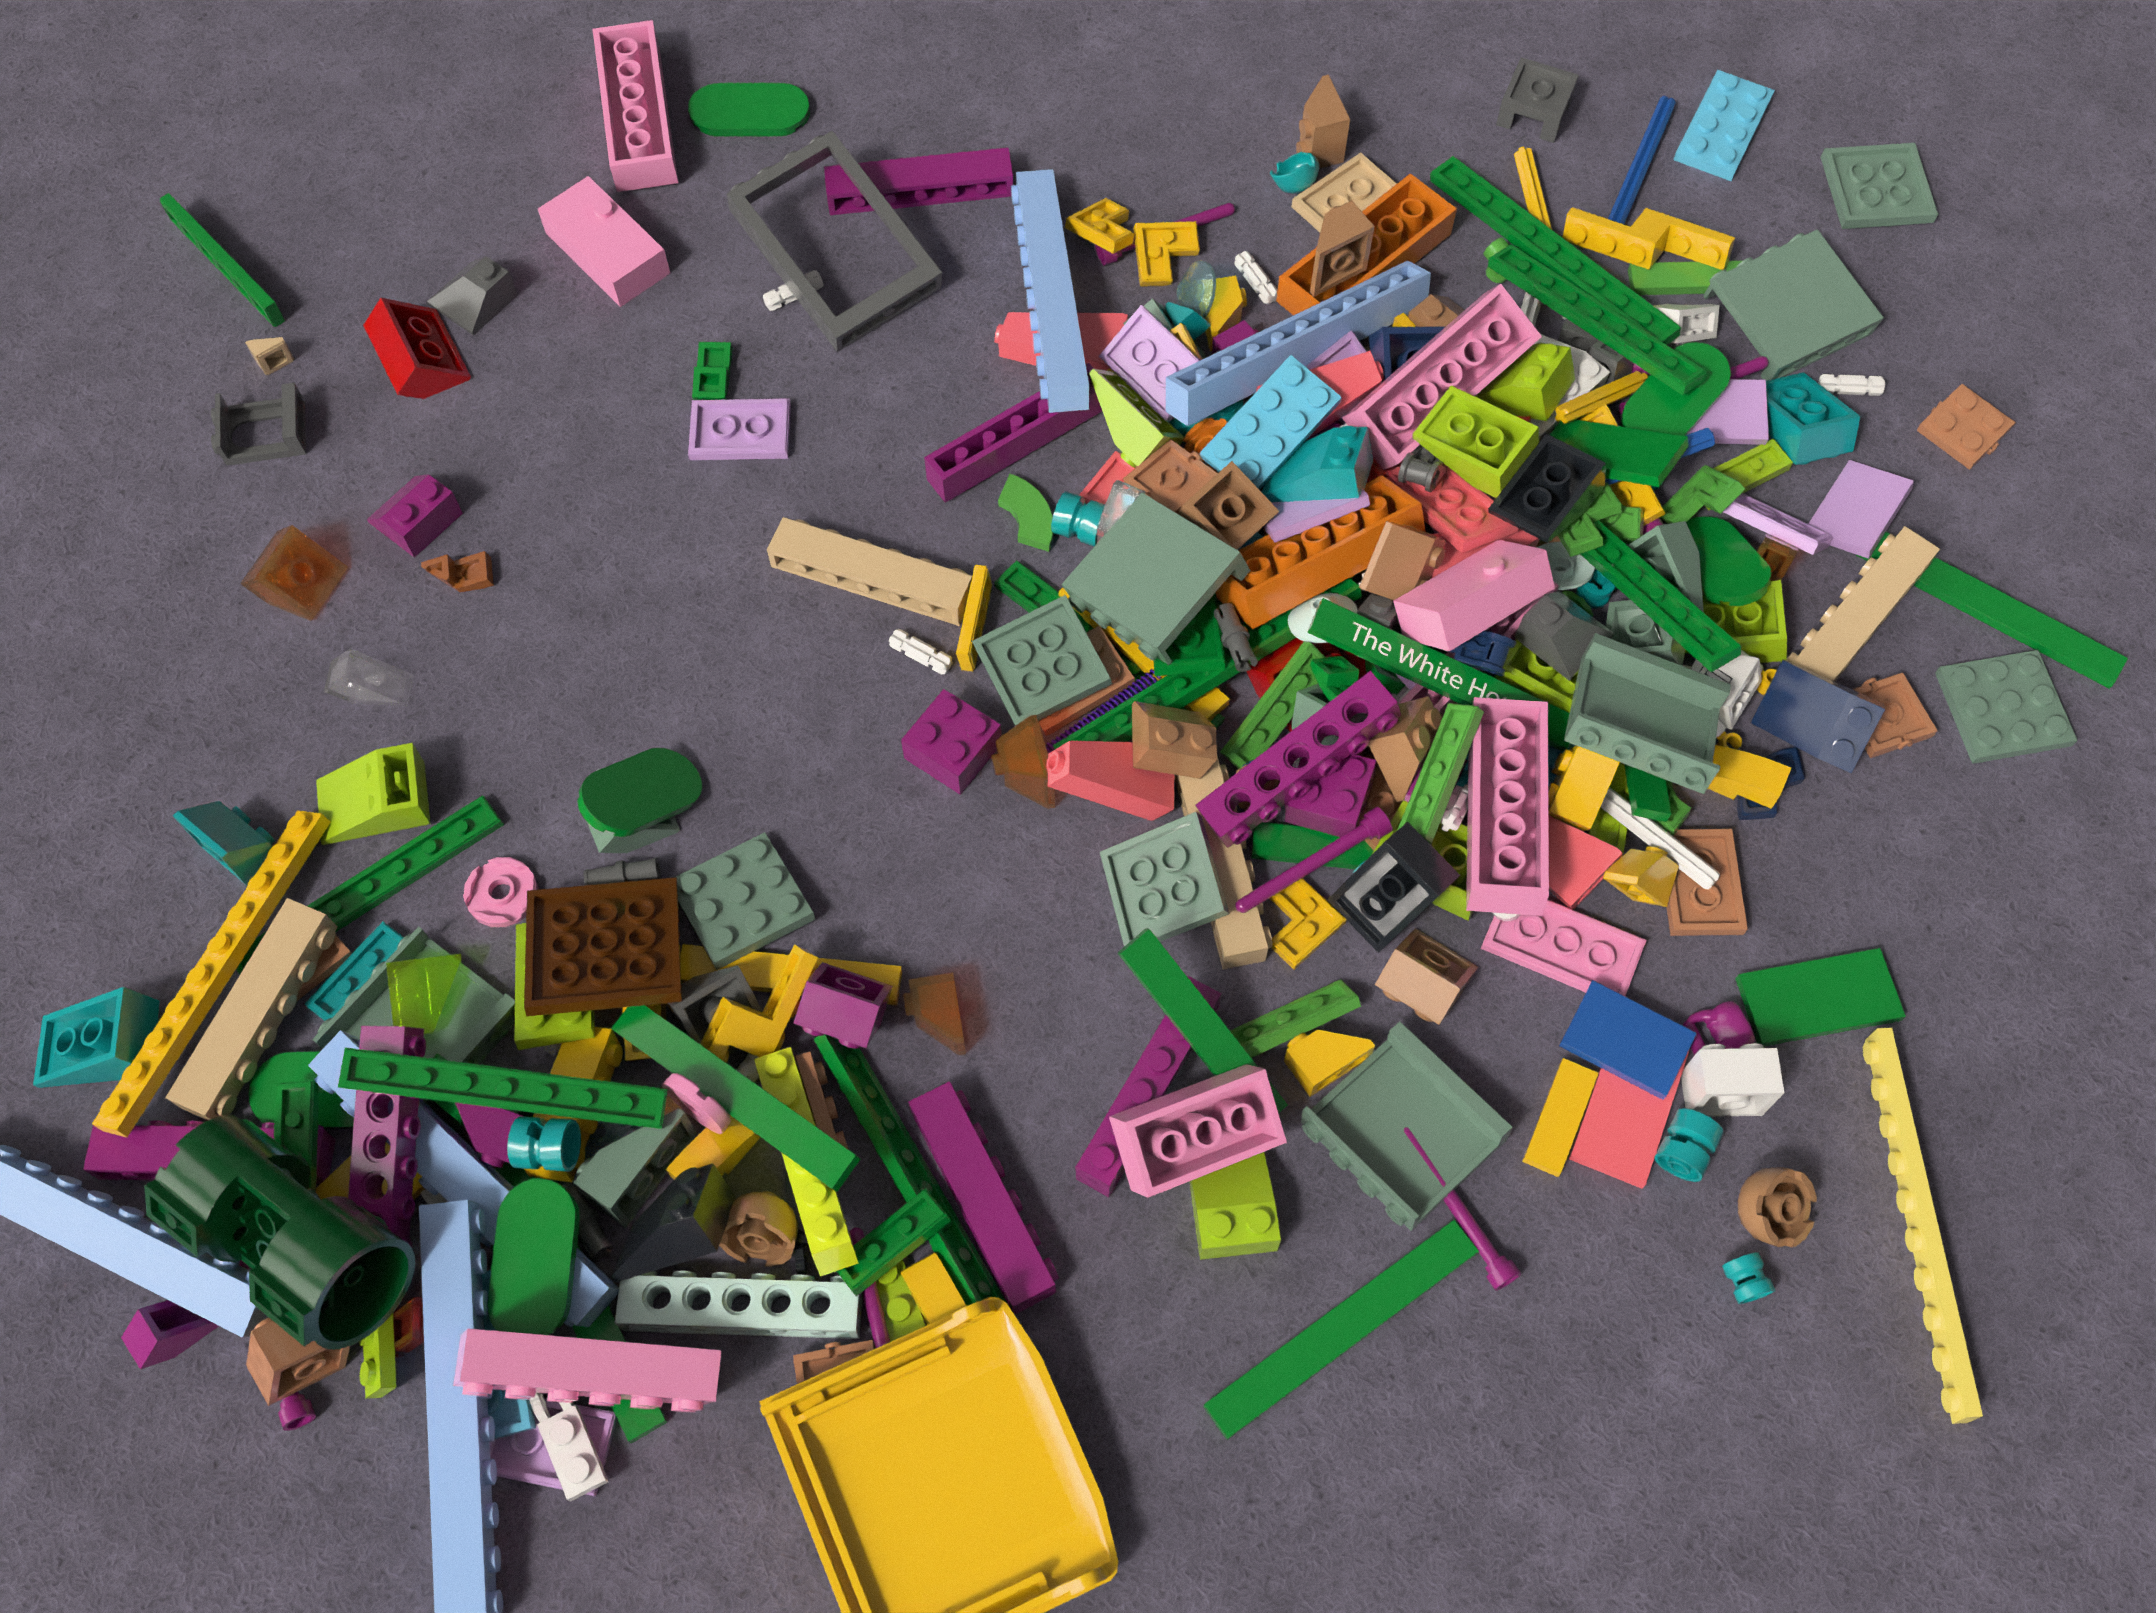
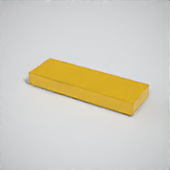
(974, 617)
(1560, 1117)

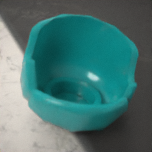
(1296, 173)

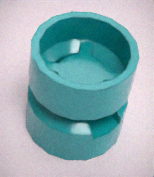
(1076, 517)
(543, 1143)
(1689, 1143)

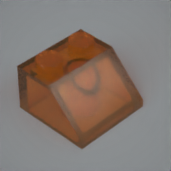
(294, 573)

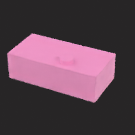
(604, 241)
(1474, 594)
(1197, 1130)

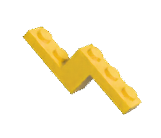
(1648, 238)
(756, 1030)

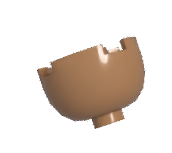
(1777, 1206)
(760, 1228)

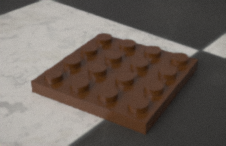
(602, 947)

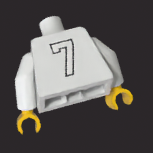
(1745, 677)

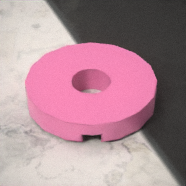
(483, 881)
(698, 1106)

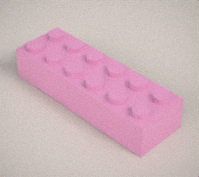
(634, 106)
(1462, 355)
(1508, 809)
(588, 1368)

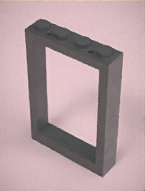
(876, 308)

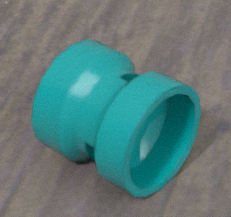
(1745, 1269)

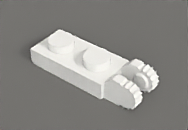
(569, 1448)

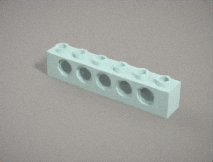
(637, 1313)

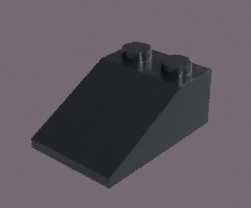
(1550, 489)
(1393, 886)
(679, 1224)

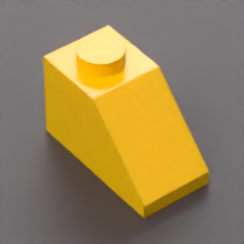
(1226, 307)
(1644, 875)
(1324, 1057)

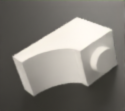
(1696, 321)

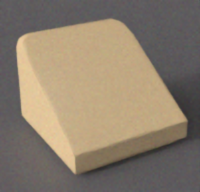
(270, 353)

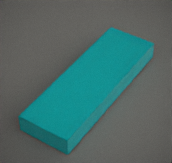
(354, 971)

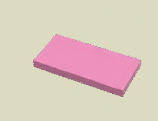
(1568, 947)

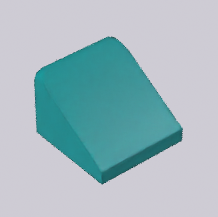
(1191, 319)

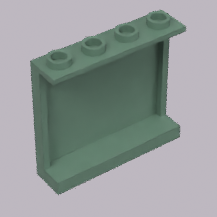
(1796, 303)
(1151, 576)
(1647, 713)
(469, 1023)
(1400, 1089)

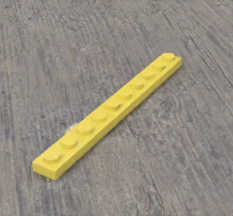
(1923, 1234)

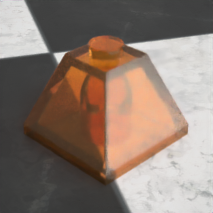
(1023, 761)

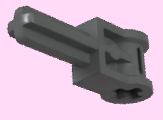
(1422, 468)

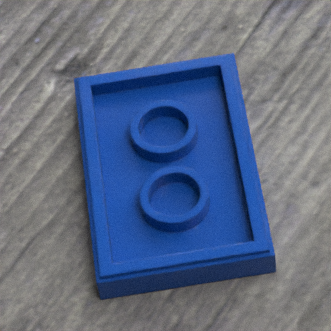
(1628, 1040)

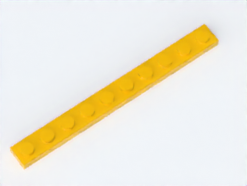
(210, 975)

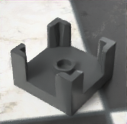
(1539, 94)

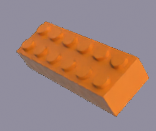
(1407, 226)
(1316, 559)

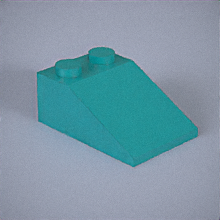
(1809, 419)
(1324, 468)
(94, 1038)

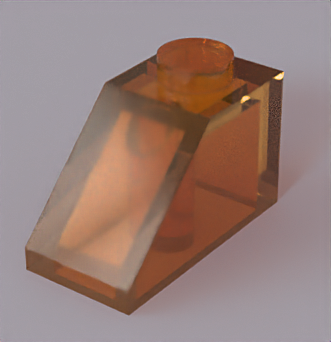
(1777, 555)
(936, 1009)

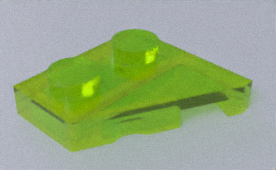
(420, 990)

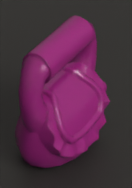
(1725, 1024)

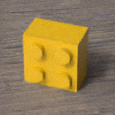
(1579, 786)

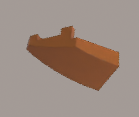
(462, 574)

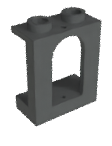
(228, 418)

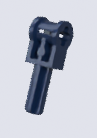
(1485, 652)

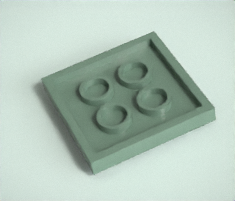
(1878, 185)
(1042, 661)
(2005, 706)
(1165, 880)
(741, 901)

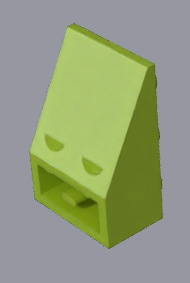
(374, 795)

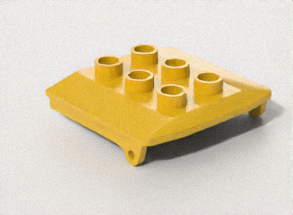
(945, 1474)

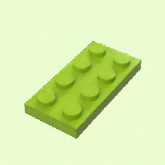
(544, 1029)

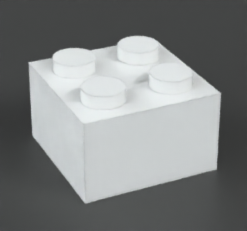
(1732, 1080)

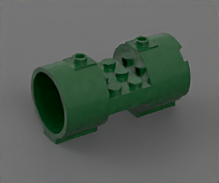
(316, 1264)

